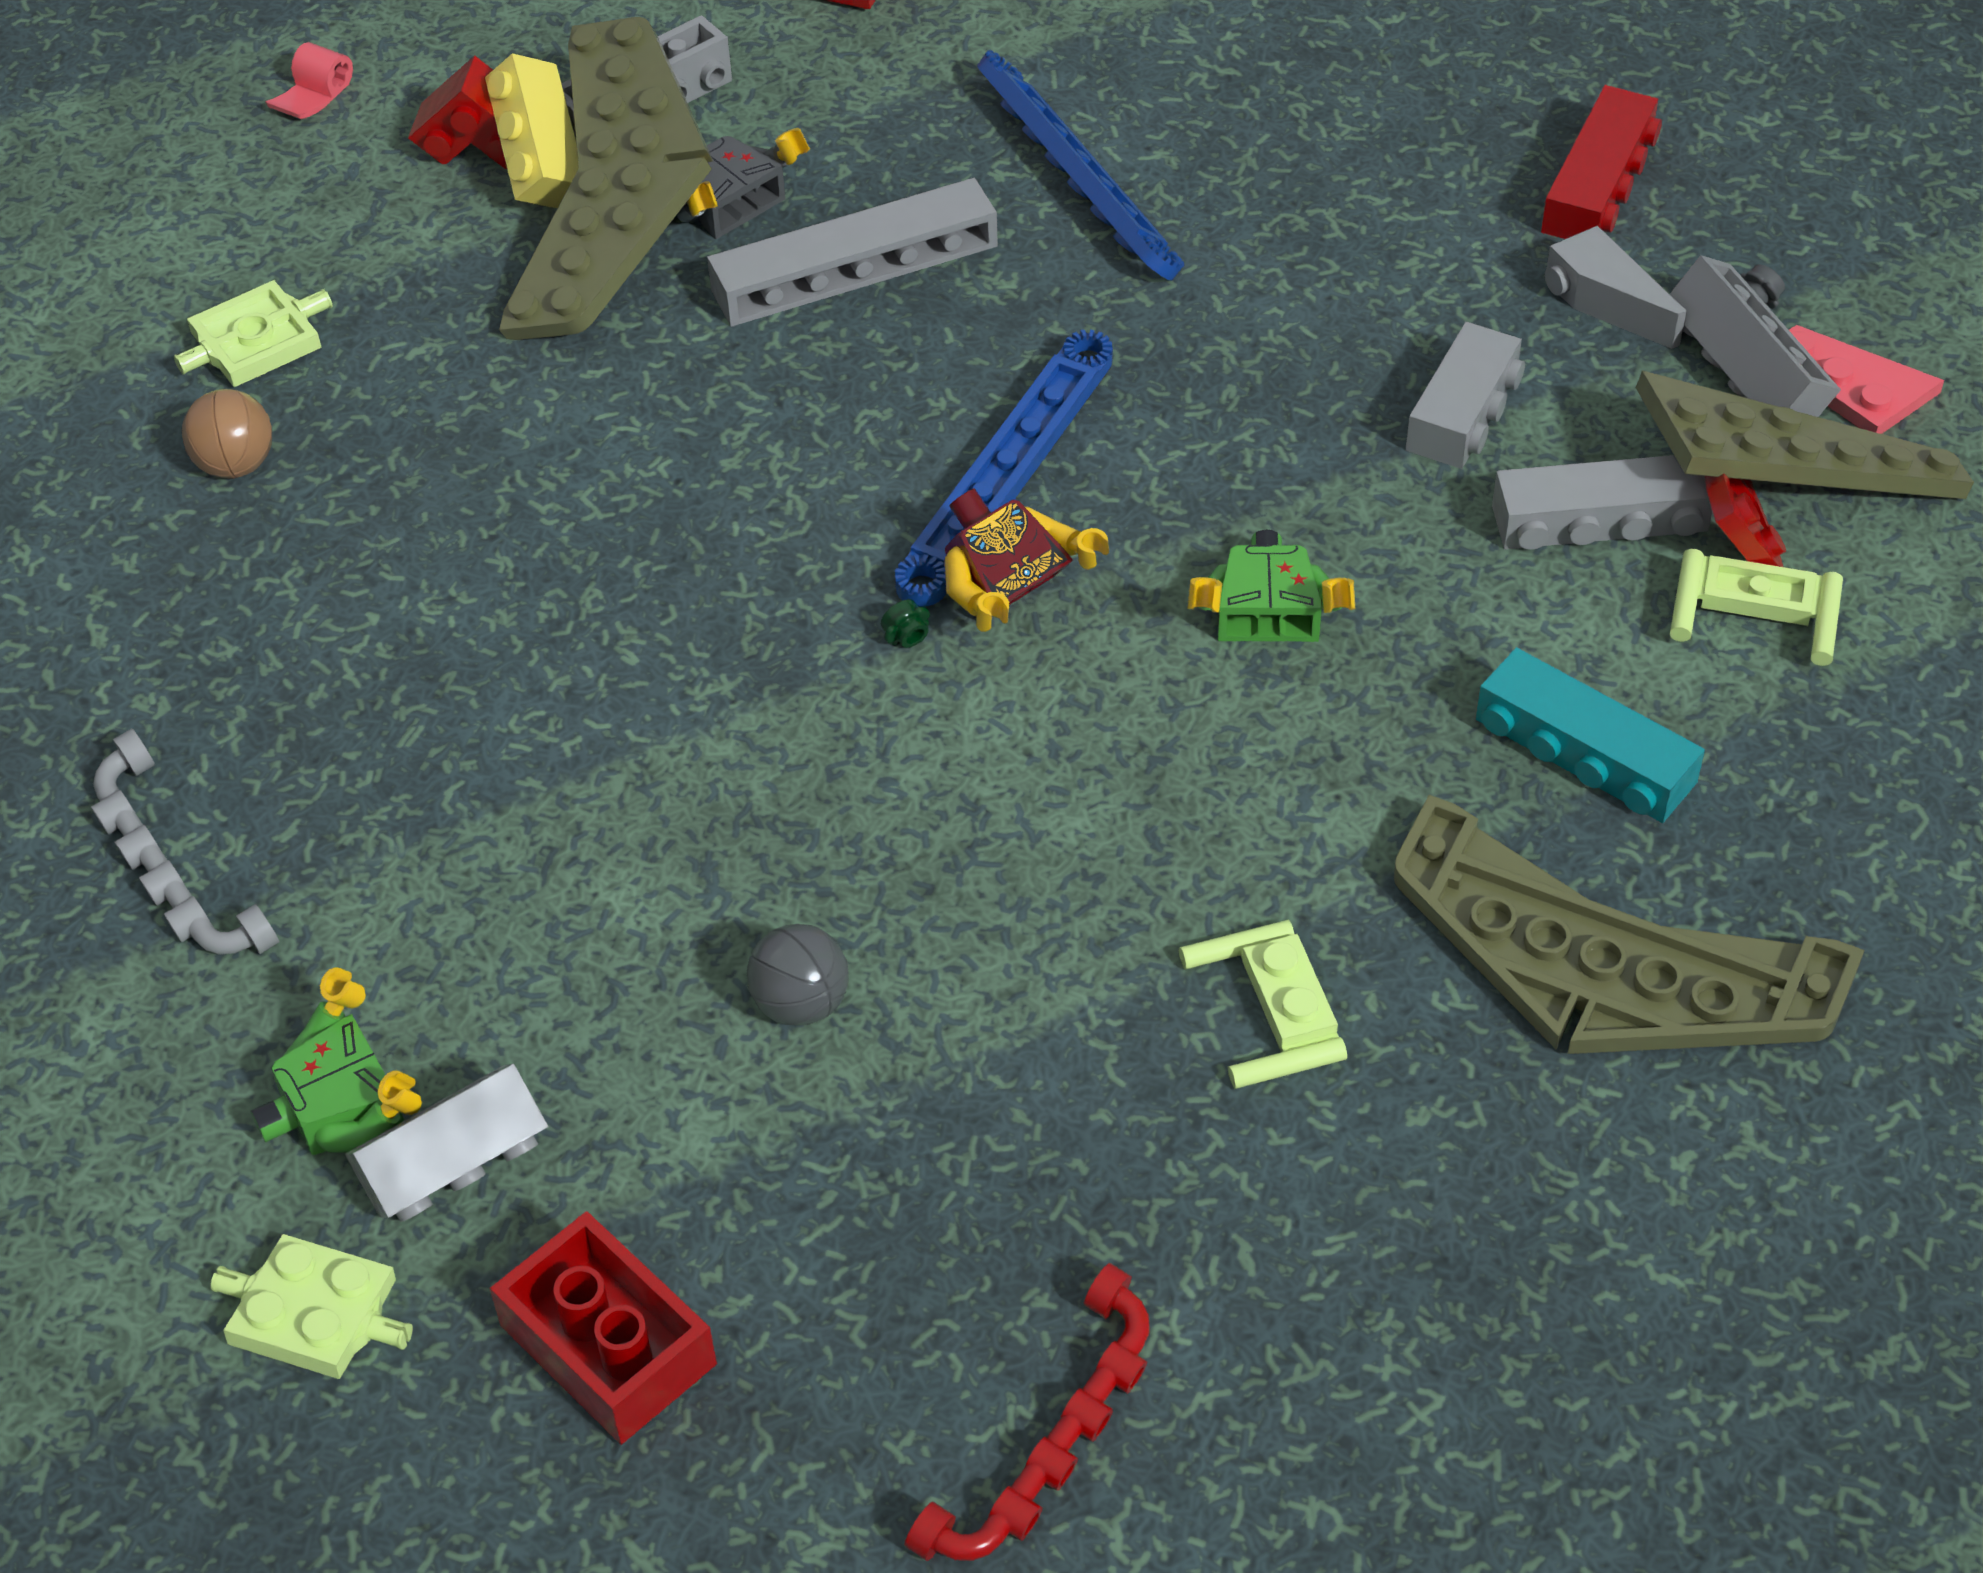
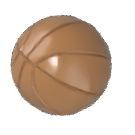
(227, 433)

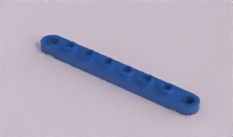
(1085, 172)
(1010, 455)

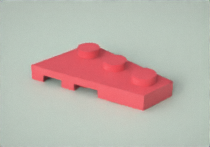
(1873, 388)

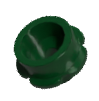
(905, 623)

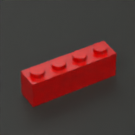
(1602, 164)

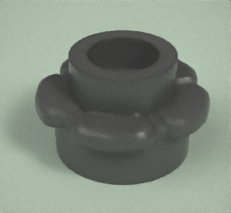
(1765, 283)

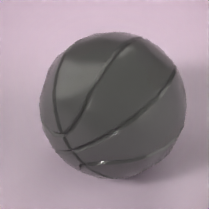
(797, 974)

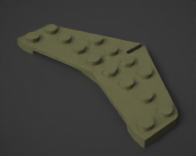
(634, 175)
(1628, 975)

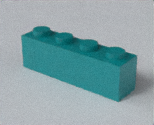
(1589, 735)

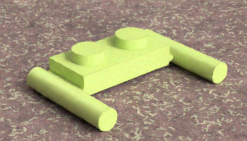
(1760, 593)
(1288, 997)

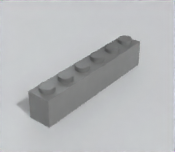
(852, 251)

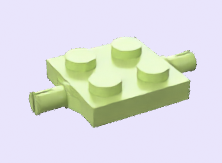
(254, 333)
(311, 1306)

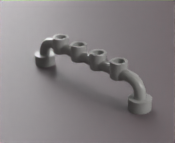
(162, 879)

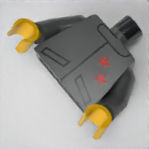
(741, 182)

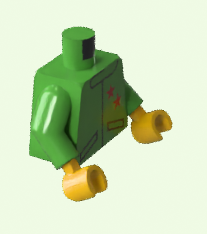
(1270, 592)
(333, 1079)

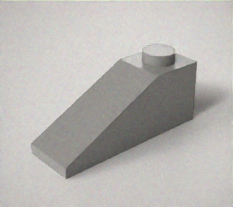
(1611, 286)

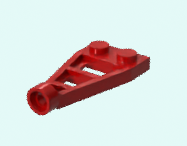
(1743, 519)

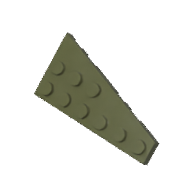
(1764, 442)

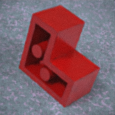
(458, 116)

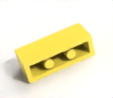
(533, 129)

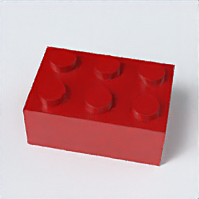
(604, 1327)

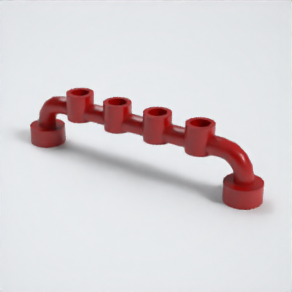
(1050, 1459)

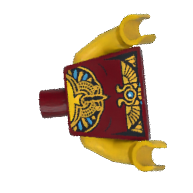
(1009, 555)

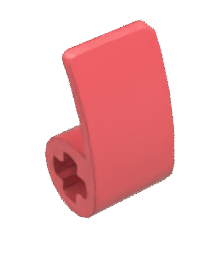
(318, 79)

